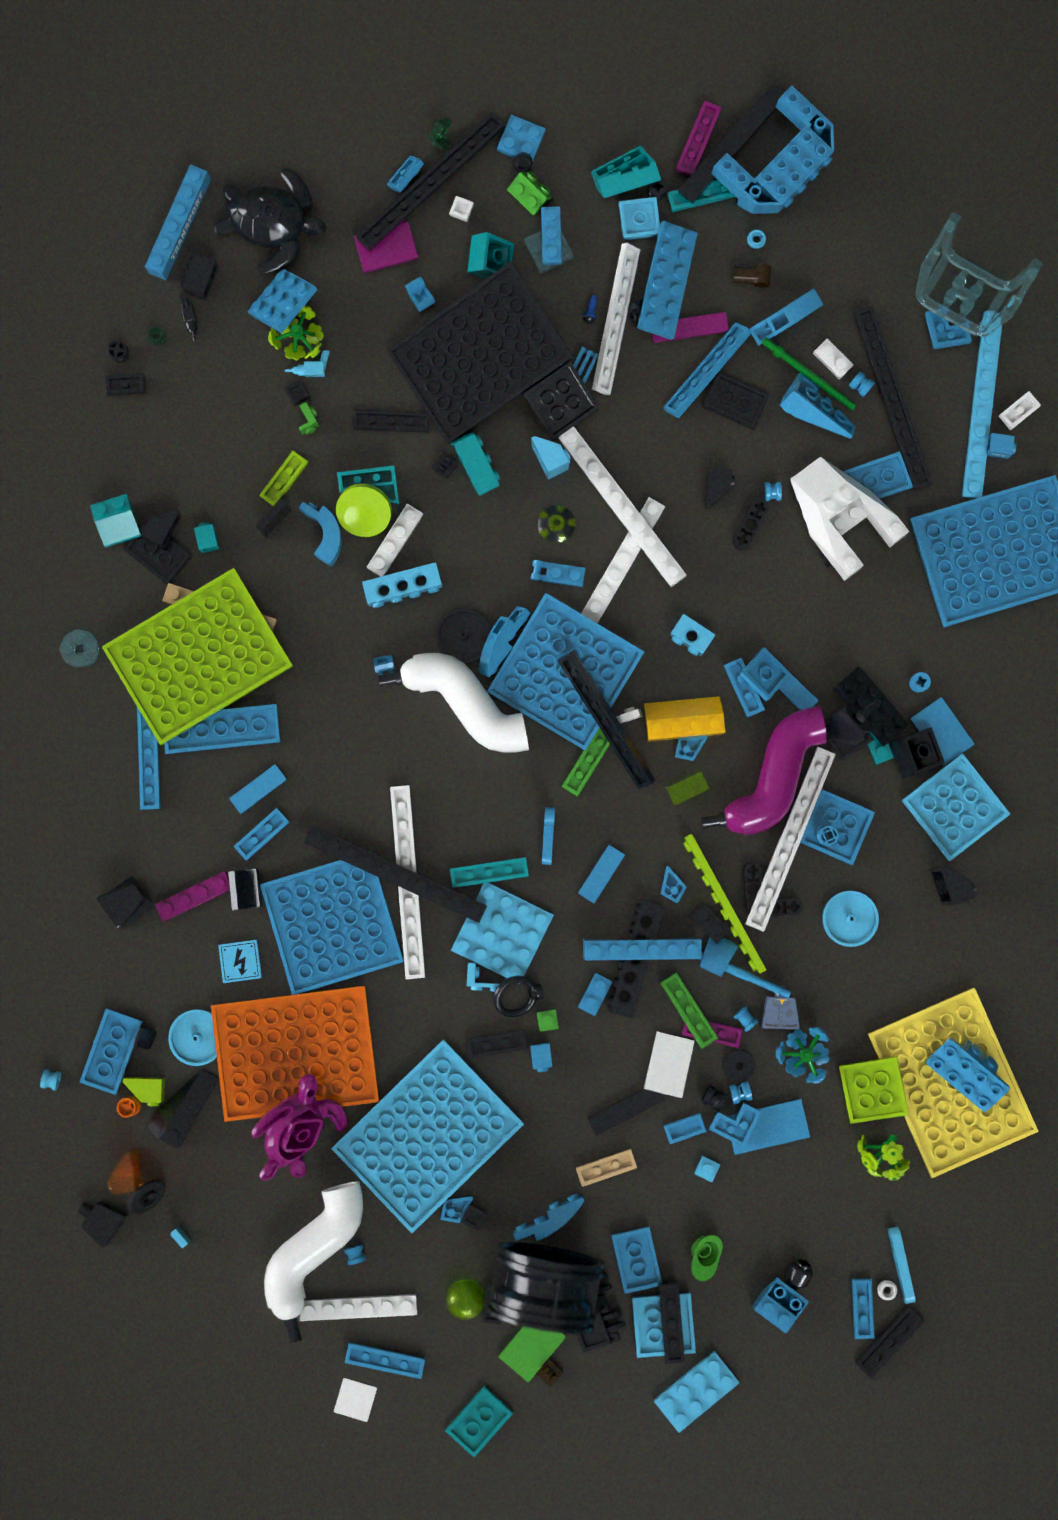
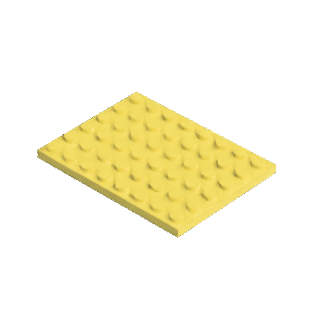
(940, 1118)

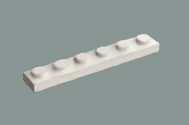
(359, 1307)

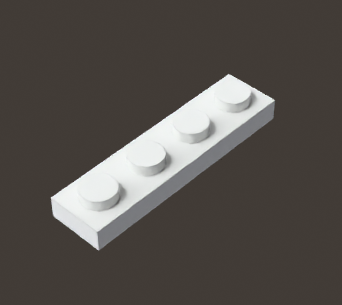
(395, 540)

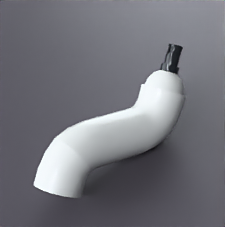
(465, 697)
(308, 1250)

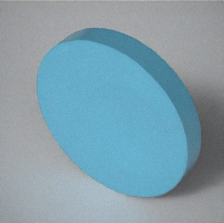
(850, 918)
(193, 1038)

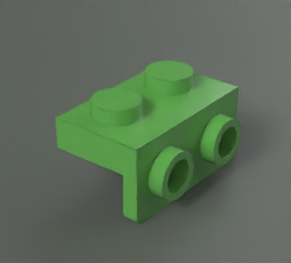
(530, 192)

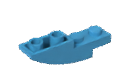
(786, 316)
(497, 646)
(558, 1216)

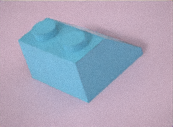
(551, 456)

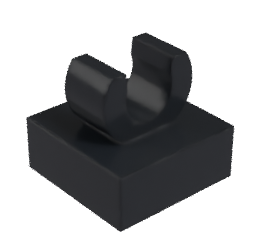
(444, 465)

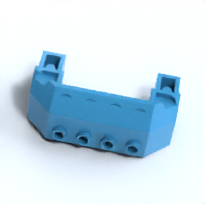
(790, 168)

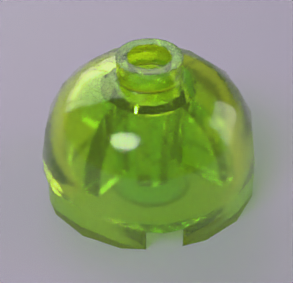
(465, 1299)

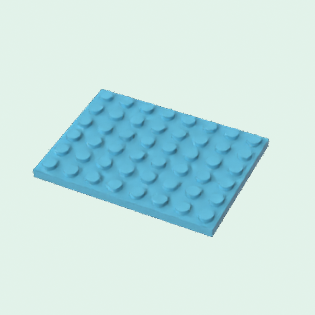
(427, 1136)

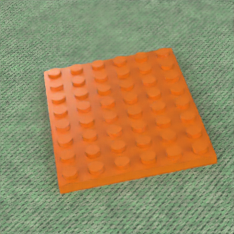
(278, 1040)

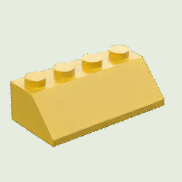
(684, 718)

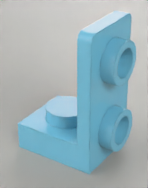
(472, 974)

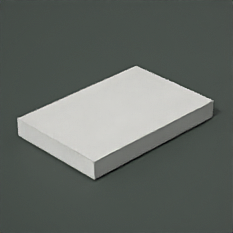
(669, 1064)

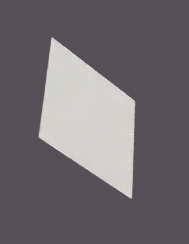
(355, 1399)

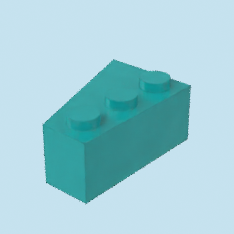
(626, 173)
(380, 477)

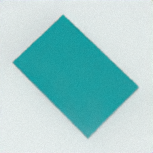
(479, 1421)

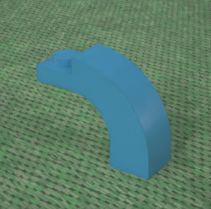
(332, 539)

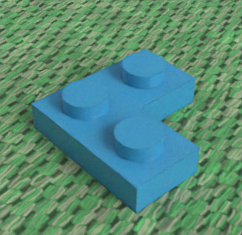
(944, 335)
(738, 1129)

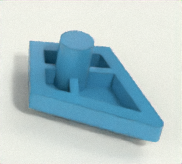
(689, 747)
(672, 886)
(455, 1208)

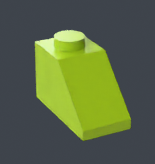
(147, 1089)

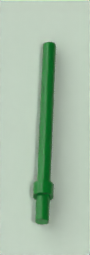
(779, 351)

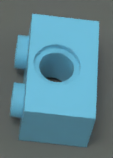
(687, 625)

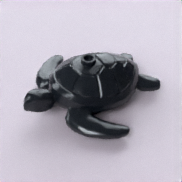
(271, 218)

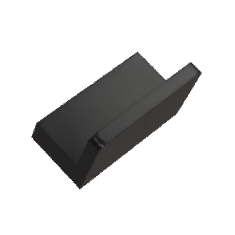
(245, 889)

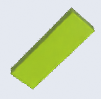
(284, 478)

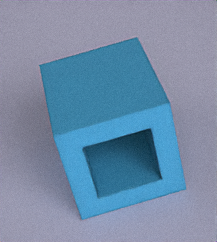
(1001, 446)
(541, 1056)

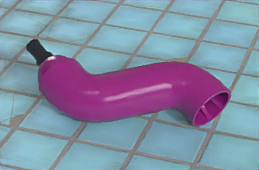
(777, 777)

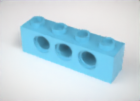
(373, 586)

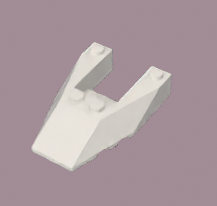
(834, 505)

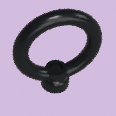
(535, 993)

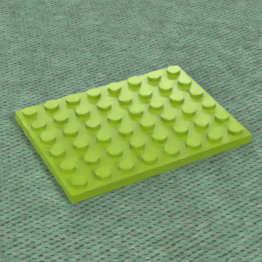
(197, 656)

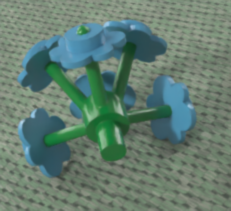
(812, 1054)

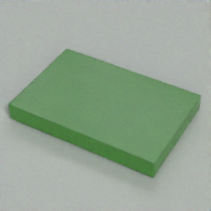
(530, 1350)

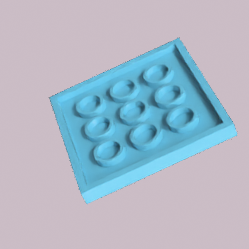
(955, 807)
(506, 934)

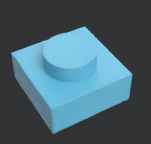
(707, 1168)

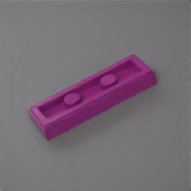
(726, 1034)

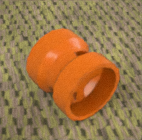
(125, 1108)

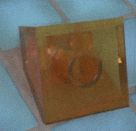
(126, 1175)

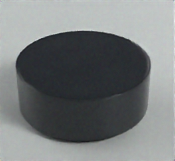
(522, 162)

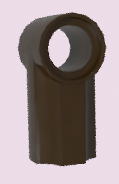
(757, 275)

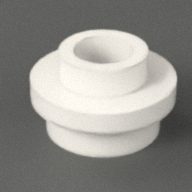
(887, 1296)

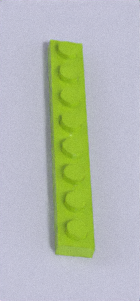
(727, 911)

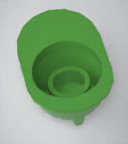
(706, 1256)

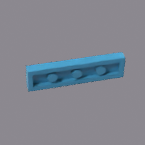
(385, 1360)

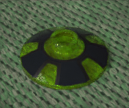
(556, 533)

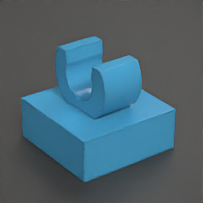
(384, 664)

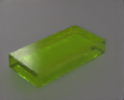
(687, 788)

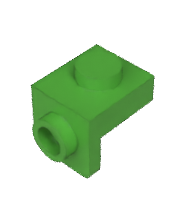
(310, 415)

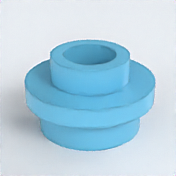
(759, 234)

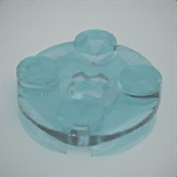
(79, 659)

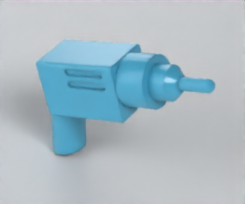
(312, 368)

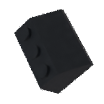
(952, 886)

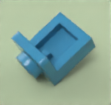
(419, 294)

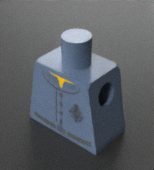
(780, 1012)

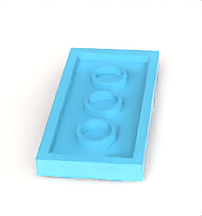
(696, 1391)

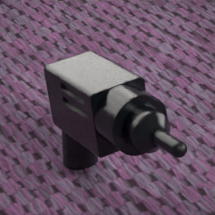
(189, 315)

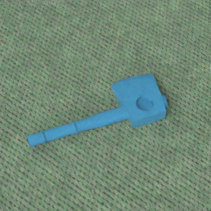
(717, 961)

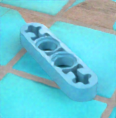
(901, 1265)

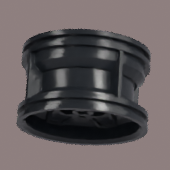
(545, 1288)

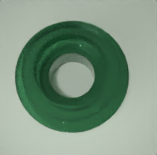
(156, 330)

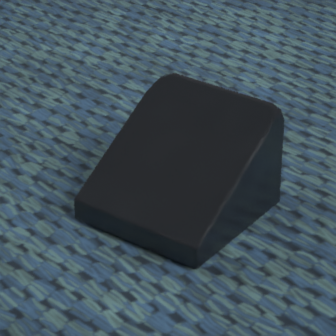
(145, 1038)

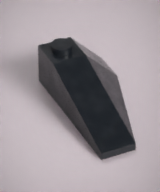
(178, 1114)

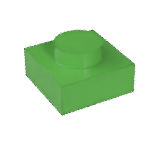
(547, 1020)

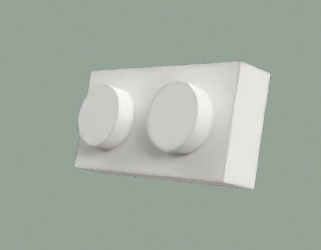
(833, 359)
(1019, 410)

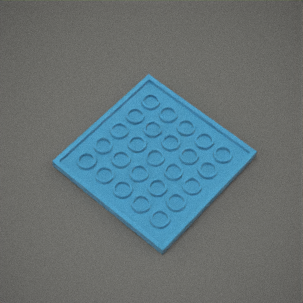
(539, 686)
(330, 925)

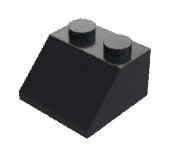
(917, 753)

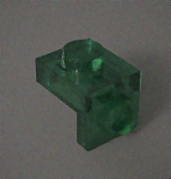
(438, 133)

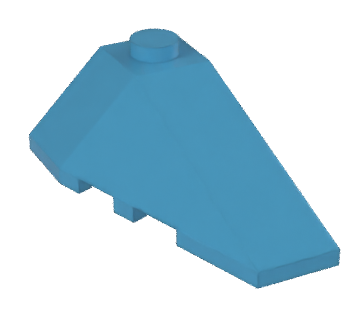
(808, 404)

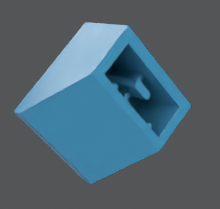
(780, 1304)

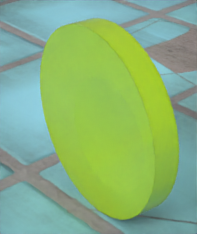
(363, 510)

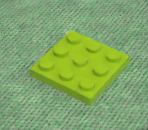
(874, 1089)

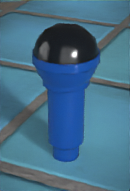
(589, 316)

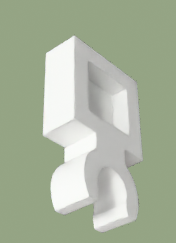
(629, 714)

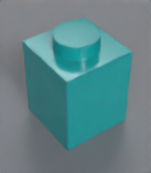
(206, 537)

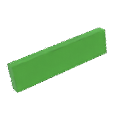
(586, 764)
(689, 1010)

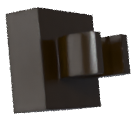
(549, 1372)

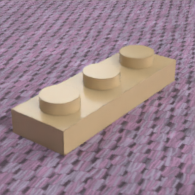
(606, 1167)

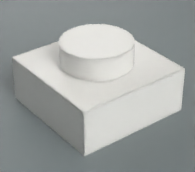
(461, 208)

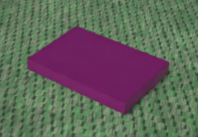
(393, 250)

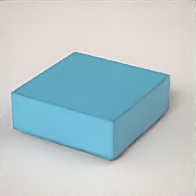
(180, 1237)

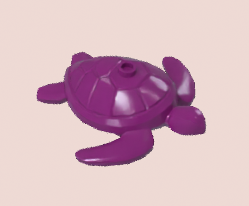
(295, 1128)

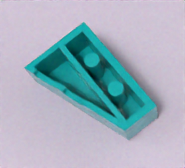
(476, 463)

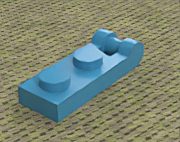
(558, 573)

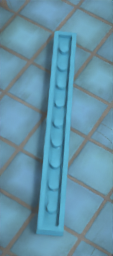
(981, 414)

